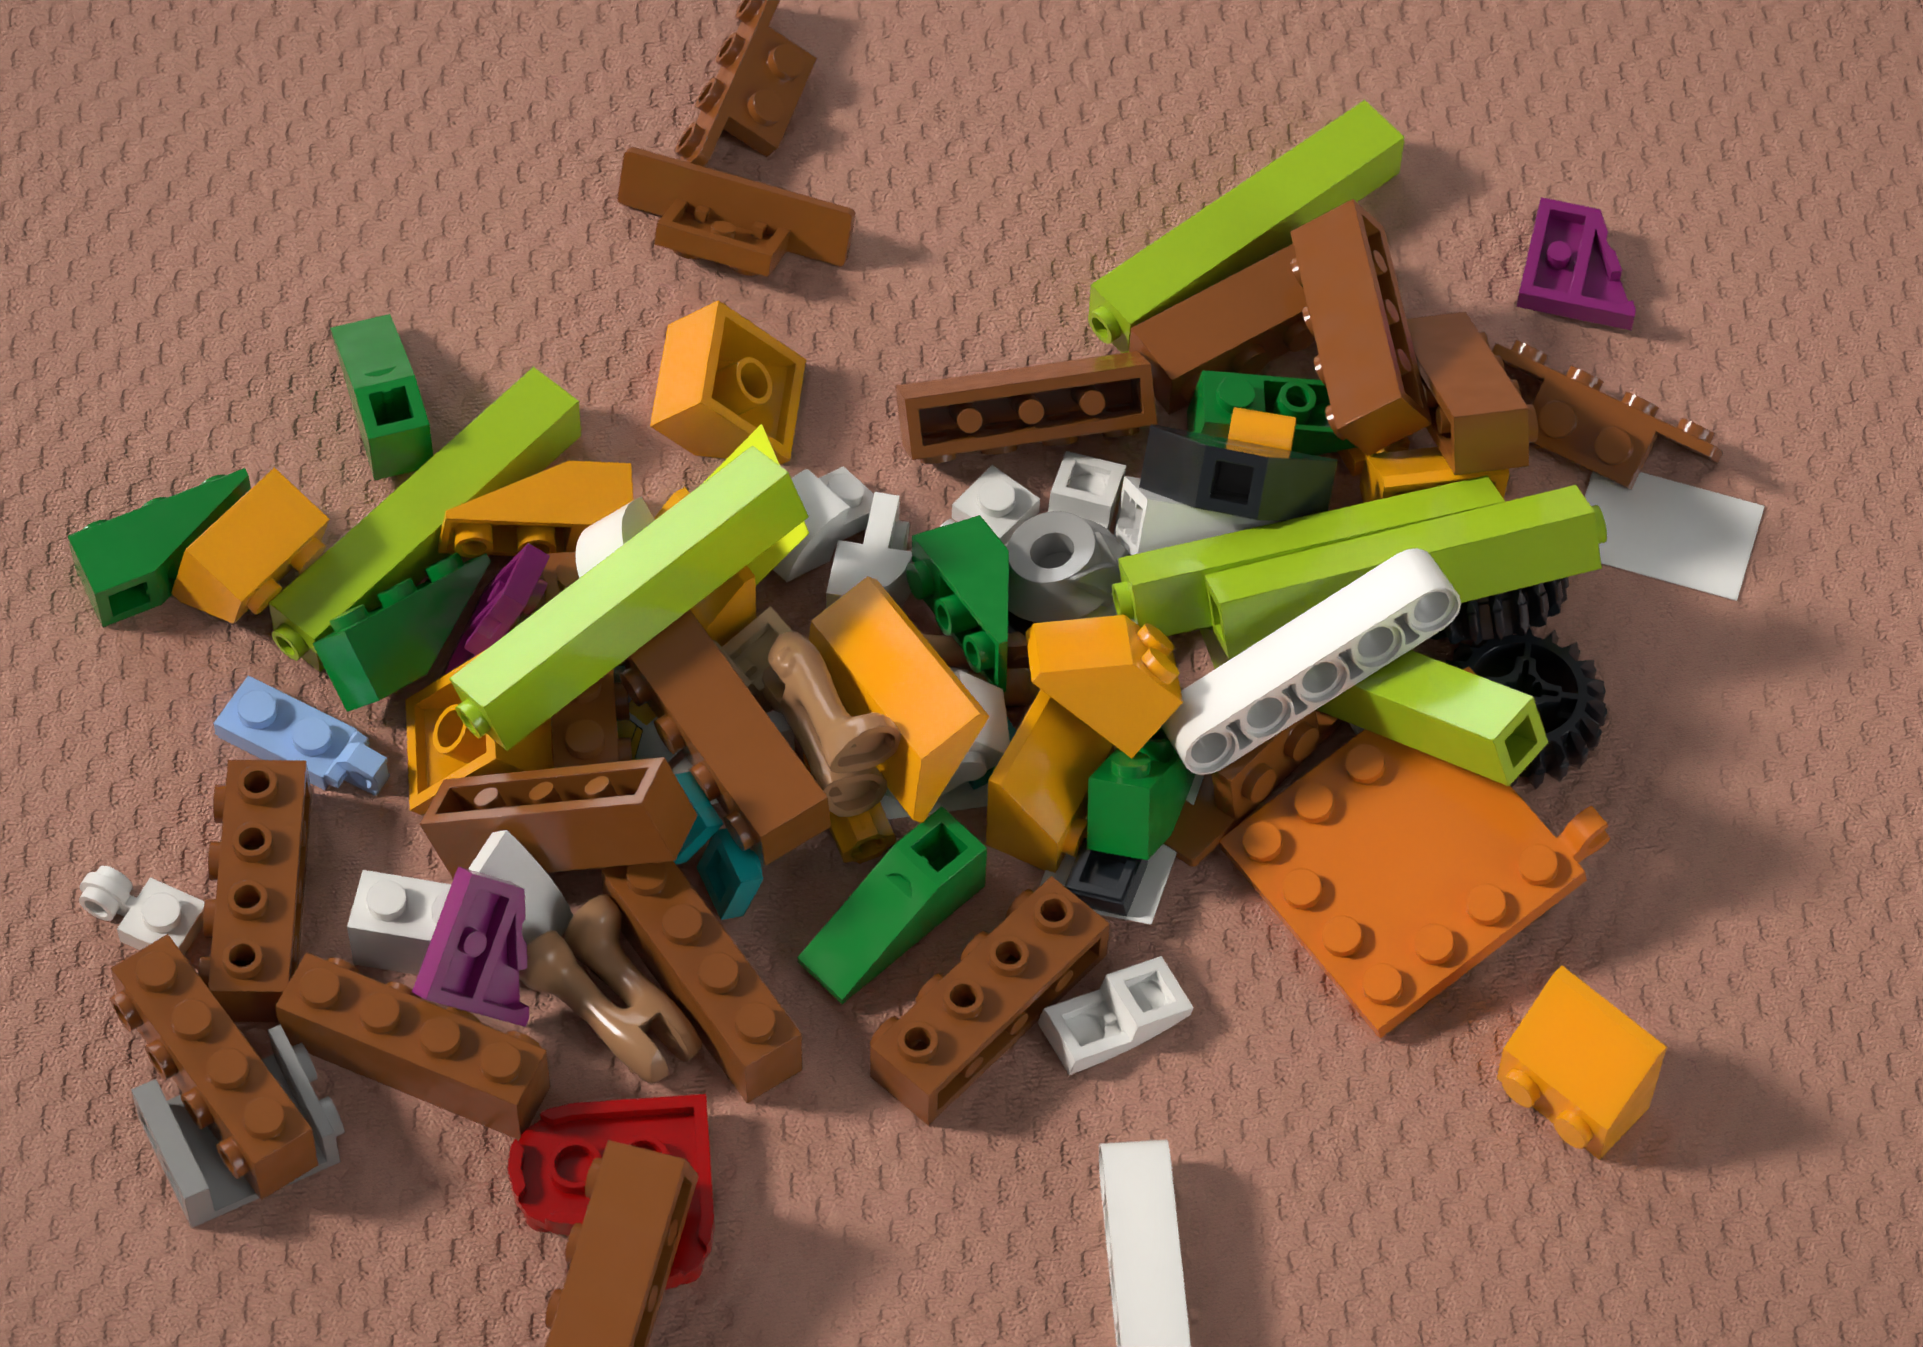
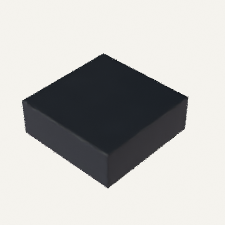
(1105, 879)

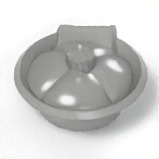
(1061, 567)

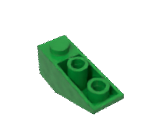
(384, 396)
(1301, 398)
(136, 557)
(964, 582)
(400, 639)
(1137, 799)
(897, 904)

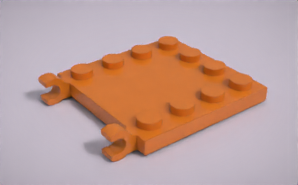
(1405, 870)

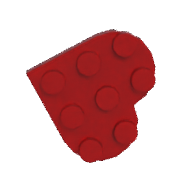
(555, 1154)

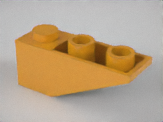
(538, 510)

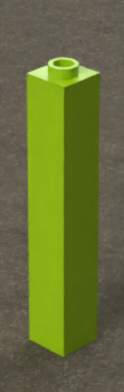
(1248, 222)
(401, 535)
(1476, 549)
(1170, 584)
(627, 599)
(1439, 713)

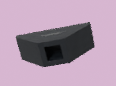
(1236, 475)

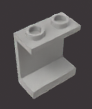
(191, 1156)

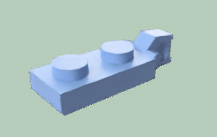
(286, 729)

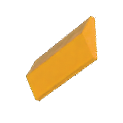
(892, 670)

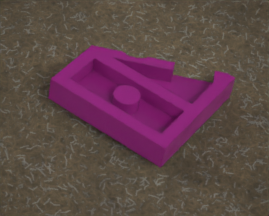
(1574, 268)
(501, 605)
(478, 949)

